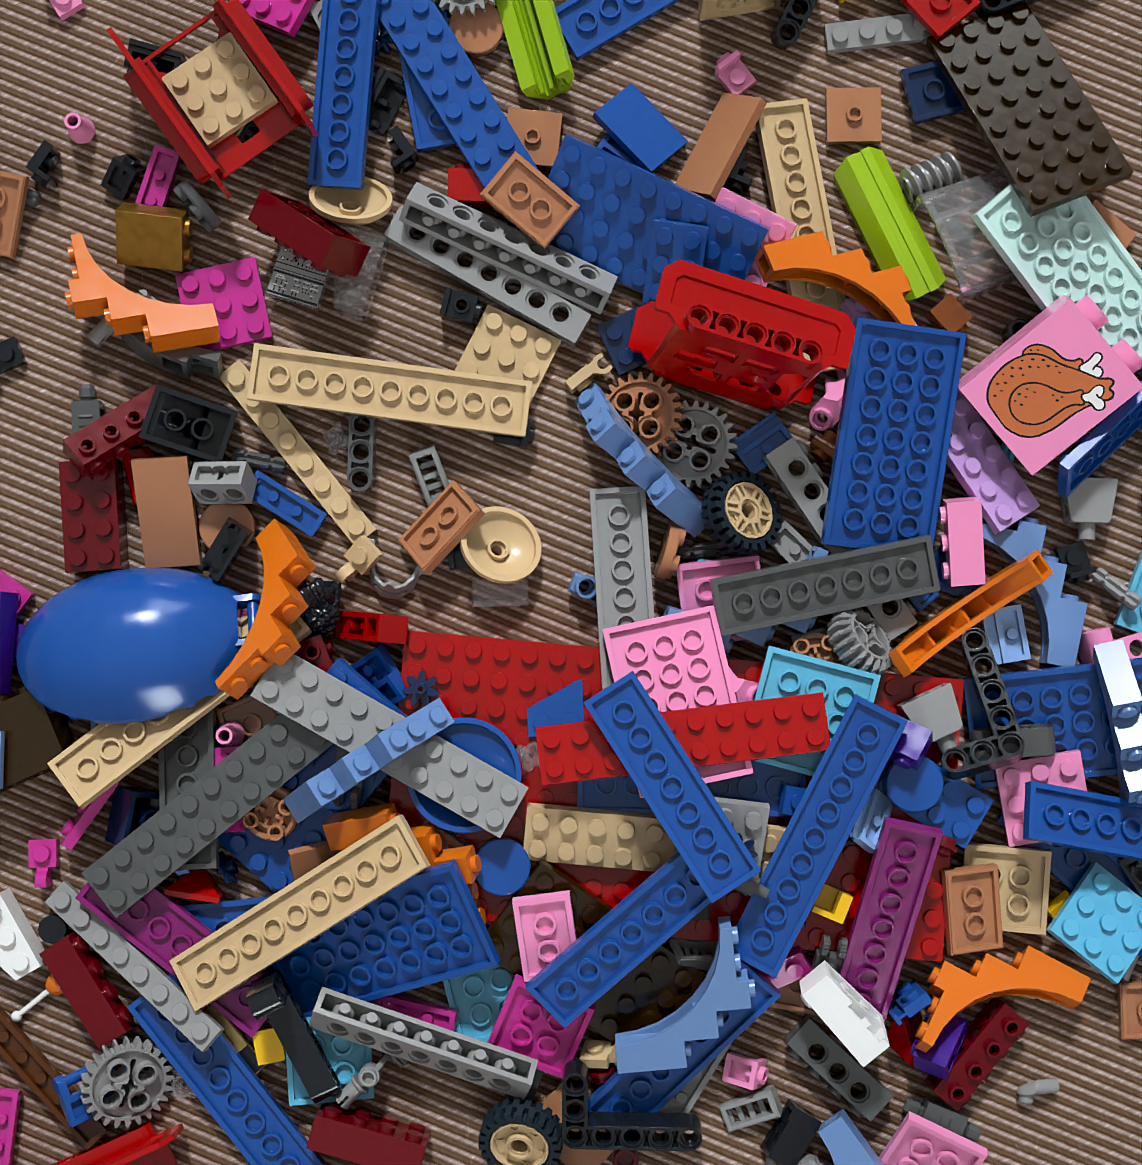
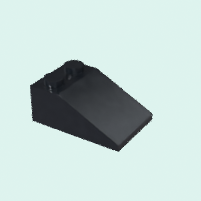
(188, 424)

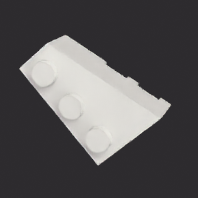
(18, 940)
(845, 1012)

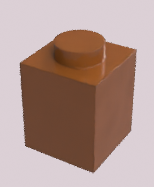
(949, 315)

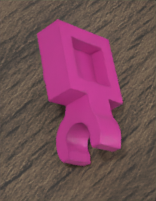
(43, 855)

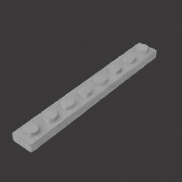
(135, 968)

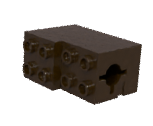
(31, 737)

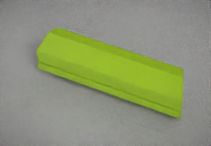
(536, 47)
(887, 220)

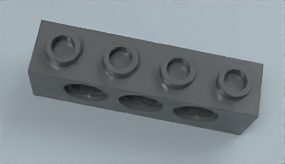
(874, 1093)

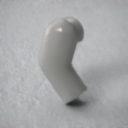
(1036, 1087)

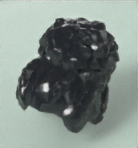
(323, 605)

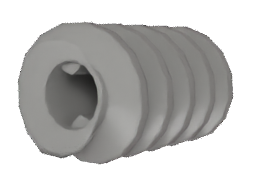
(930, 174)

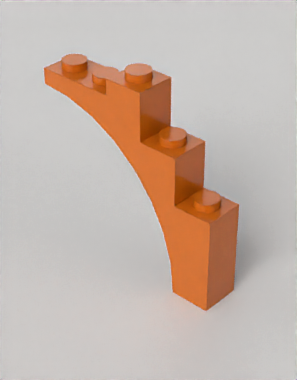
(850, 273)
(162, 323)
(280, 605)
(968, 610)
(349, 826)
(988, 978)

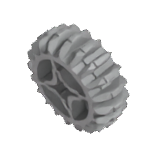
(859, 641)

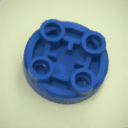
(912, 788)
(503, 866)

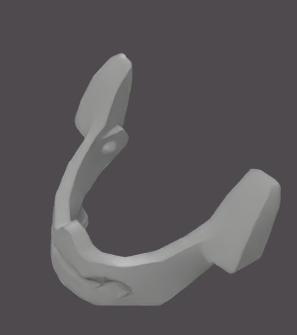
(389, 589)

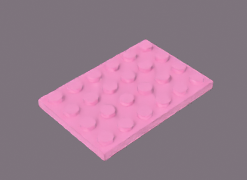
(680, 667)

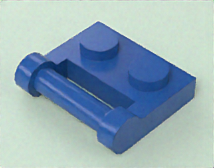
(71, 1103)

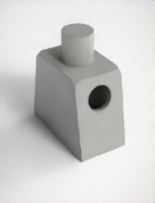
(1089, 505)
(935, 711)

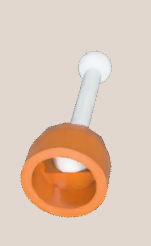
(51, 987)

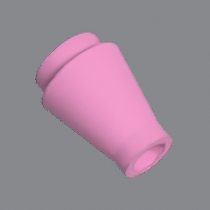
(79, 128)
(236, 734)

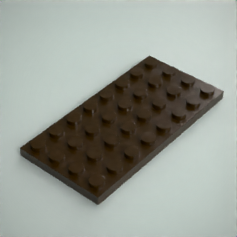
(1029, 109)
(641, 997)

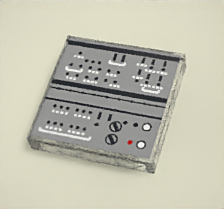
(297, 281)

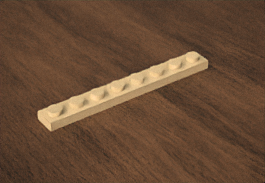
(299, 456)

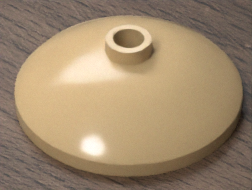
(350, 205)
(511, 537)

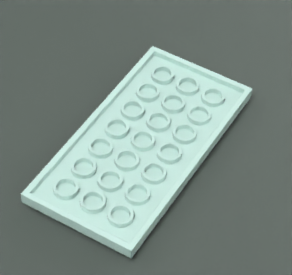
(1068, 255)

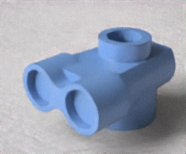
(590, 593)

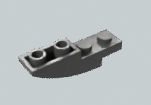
(179, 361)

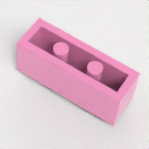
(962, 541)

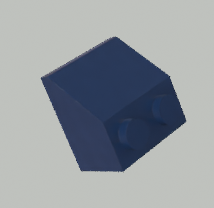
(130, 810)

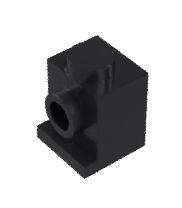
(450, 311)

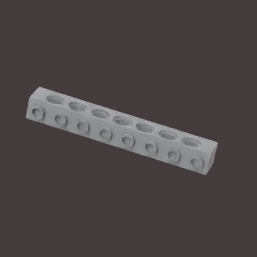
(507, 248)
(568, 331)
(778, 462)
(423, 1043)

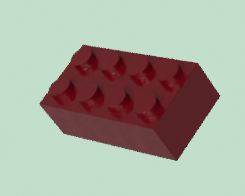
(308, 234)
(94, 519)
(366, 1137)

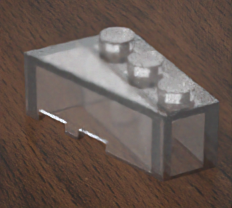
(355, 294)

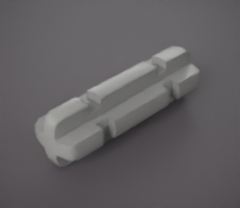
(1116, 588)

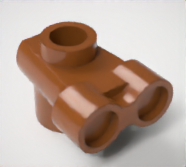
(823, 446)

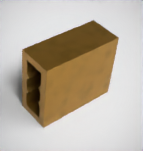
(153, 236)

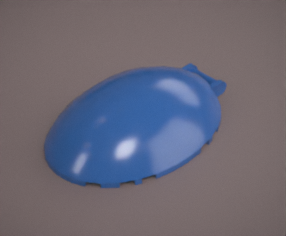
(132, 644)

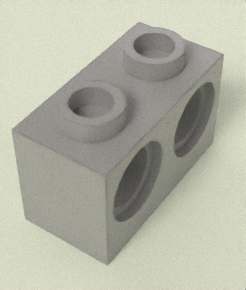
(222, 482)

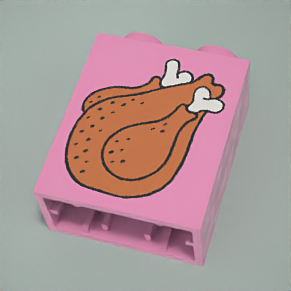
(1052, 381)

